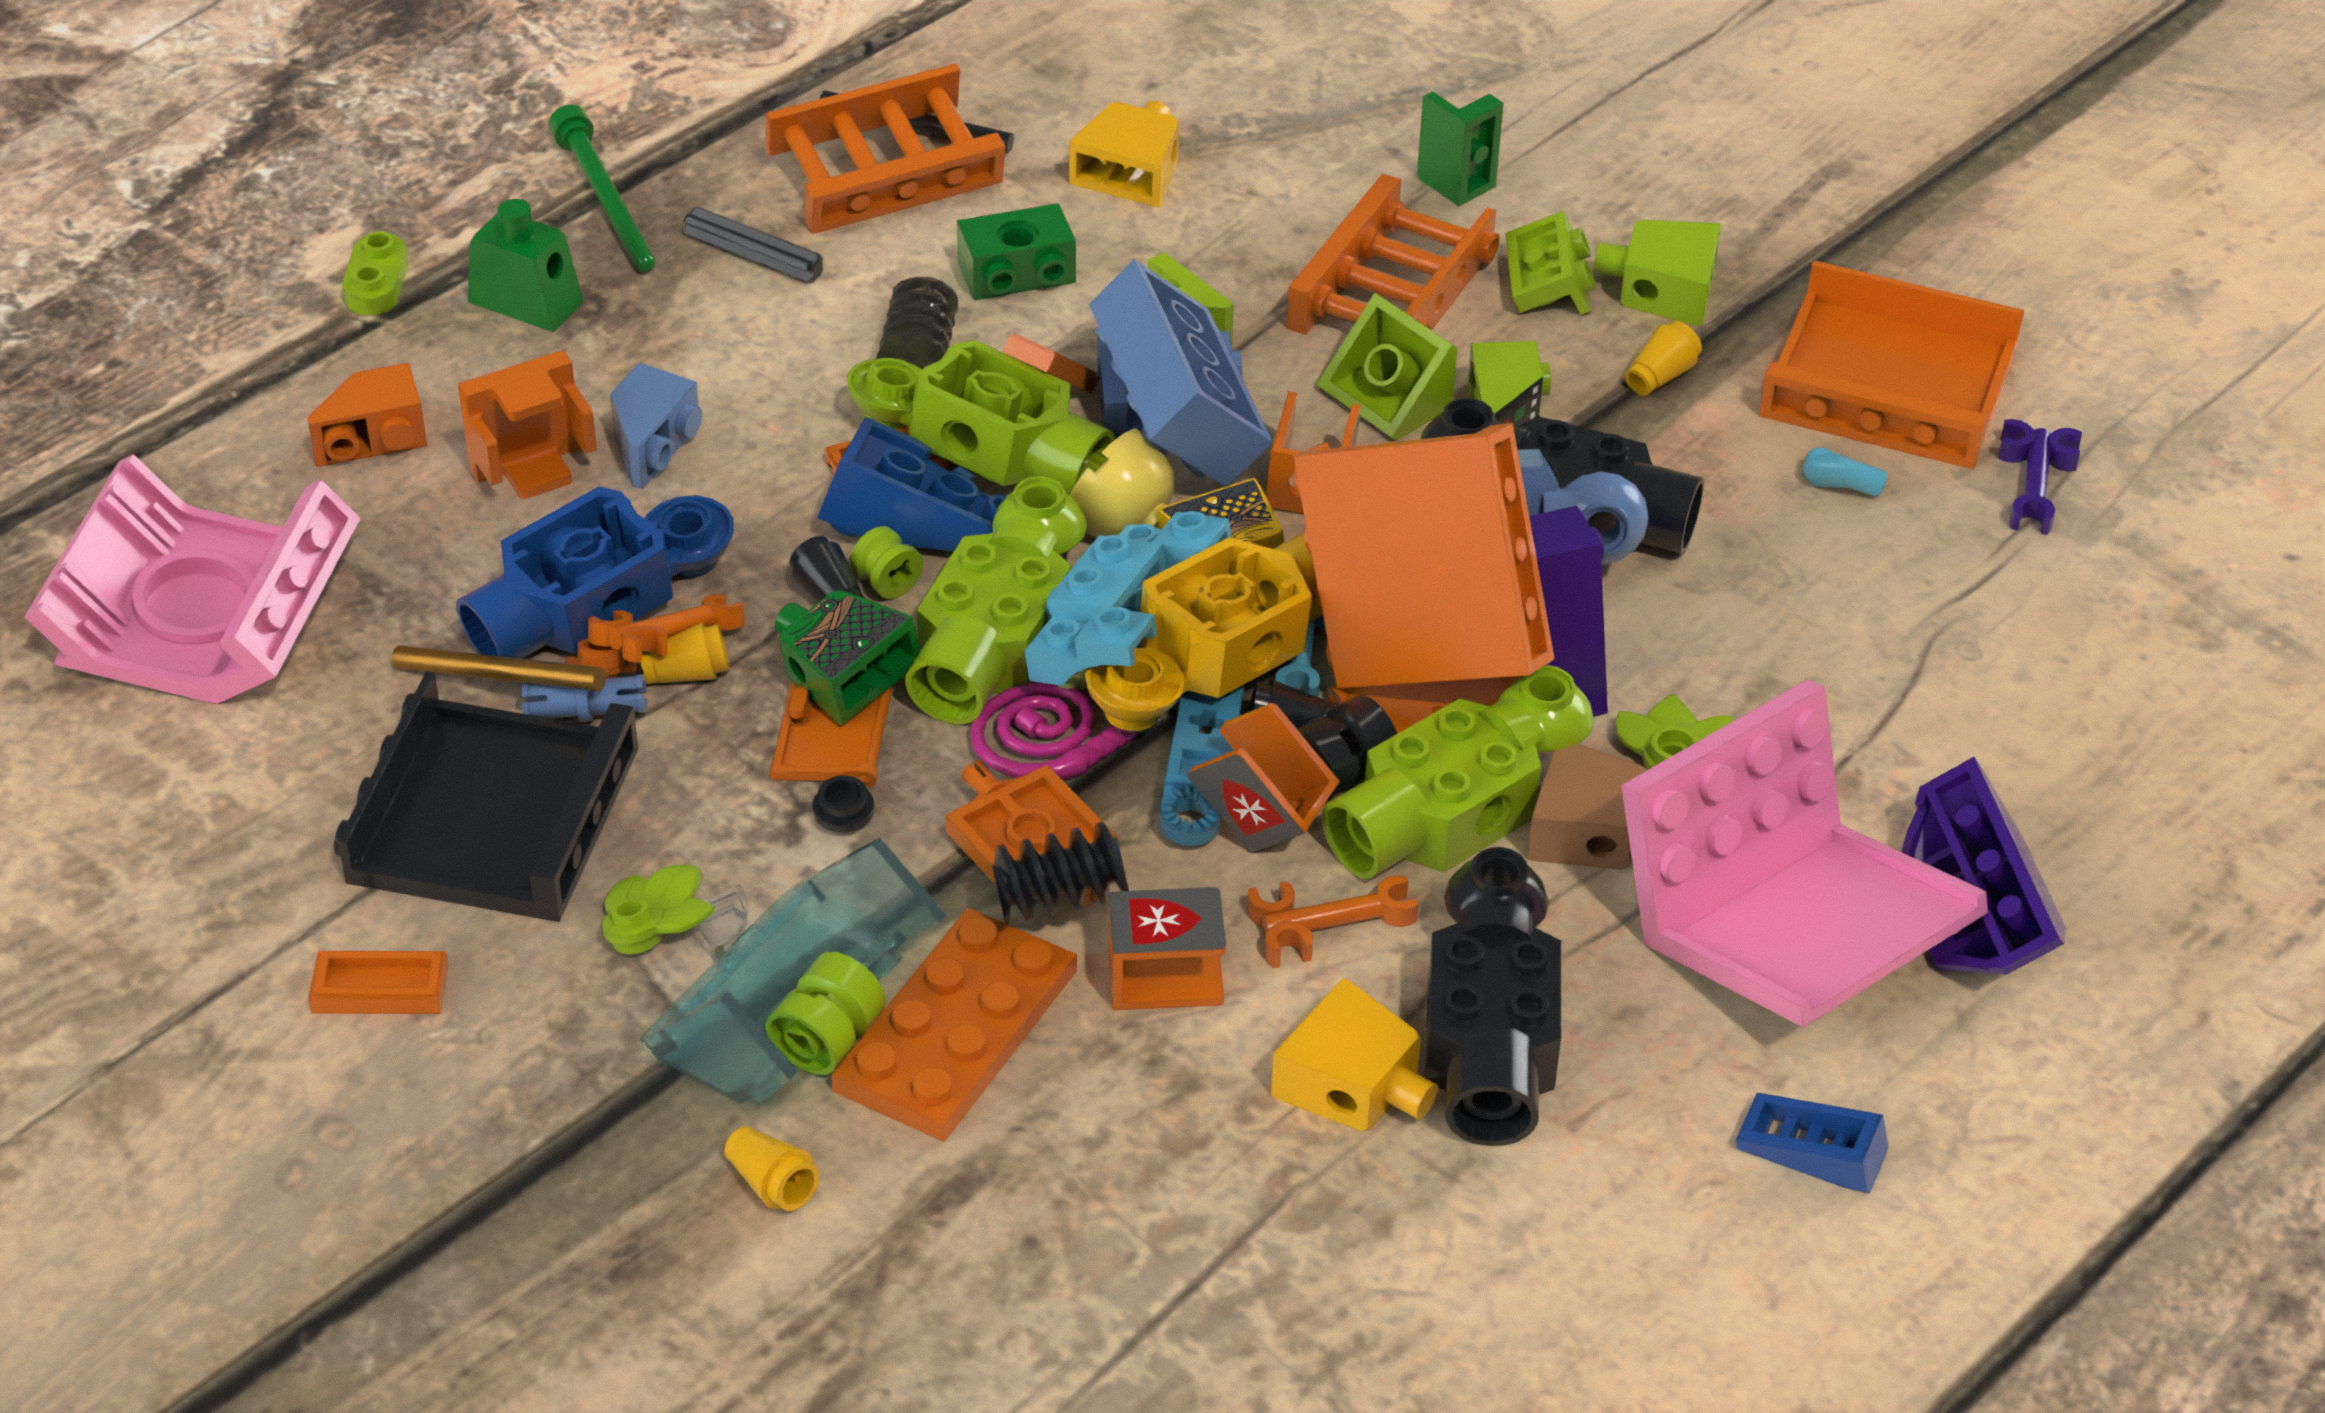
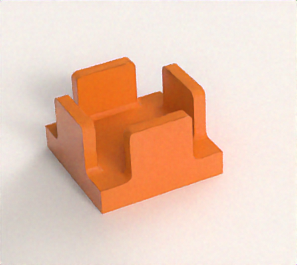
(524, 422)

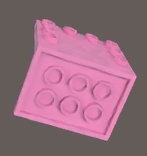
(1761, 880)

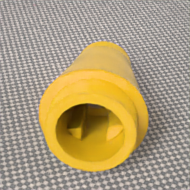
(1664, 357)
(691, 656)
(773, 1168)

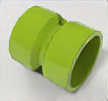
(826, 1013)

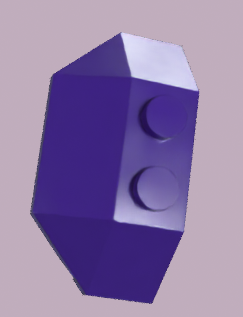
(1972, 837)

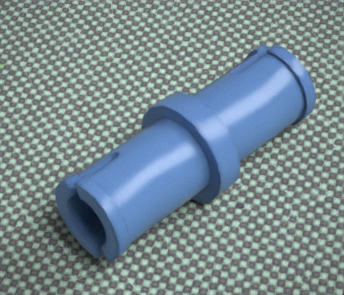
(585, 704)

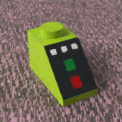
(1509, 379)

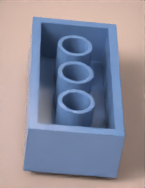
(1179, 374)

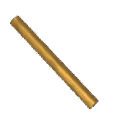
(499, 668)

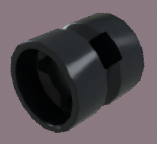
(1346, 737)

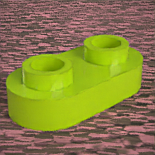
(375, 273)

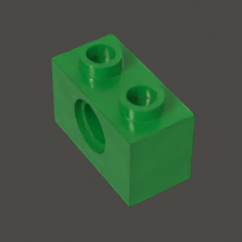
(1016, 251)

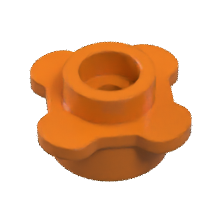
(604, 657)

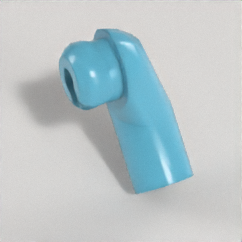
(1833, 470)

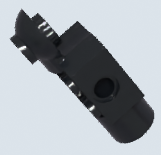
(1574, 451)
(1494, 1000)

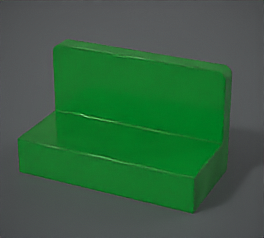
(1459, 146)

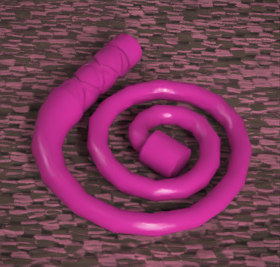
(1073, 759)

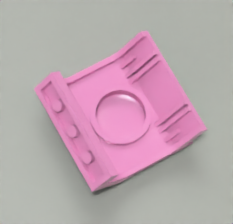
(185, 591)

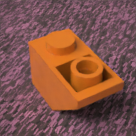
(368, 417)

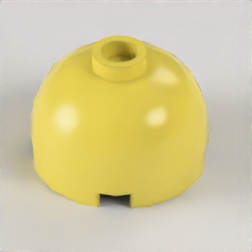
(1125, 486)

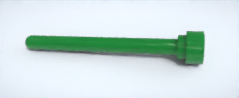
(574, 132)

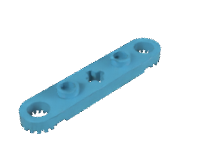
(1189, 750)

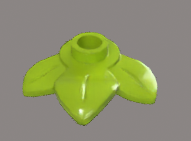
(1664, 730)
(647, 909)

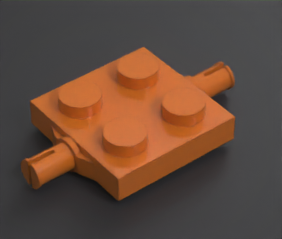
(1017, 811)

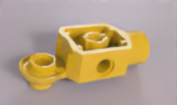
(1217, 627)

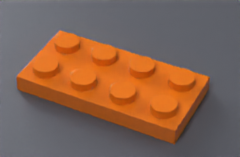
(954, 1024)

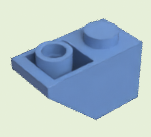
(653, 419)

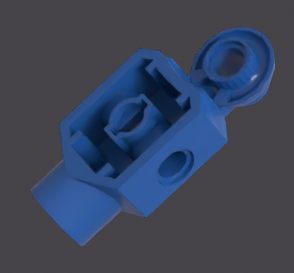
(588, 564)

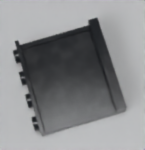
(485, 804)

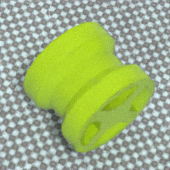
(886, 562)

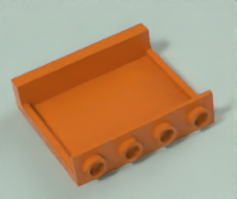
(1893, 365)
(1424, 559)

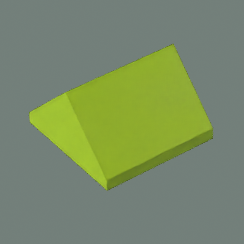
(1392, 370)

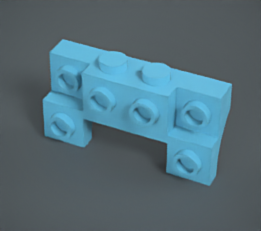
(1097, 604)

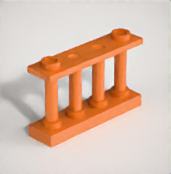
(894, 184)
(1364, 237)

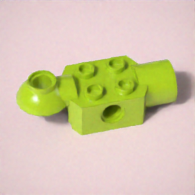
(983, 414)
(993, 602)
(1456, 777)

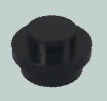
(843, 804)

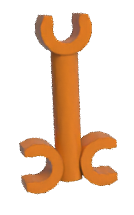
(653, 632)
(1293, 927)

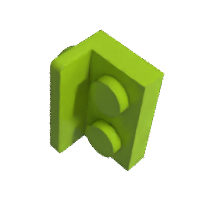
(1549, 263)

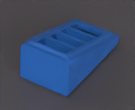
(1833, 1163)

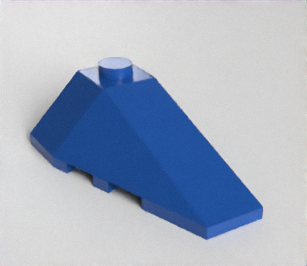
(894, 484)

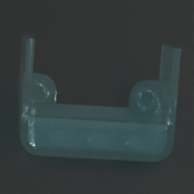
(851, 907)

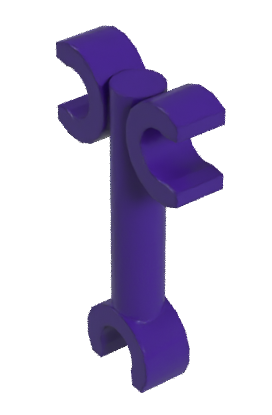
(2040, 449)

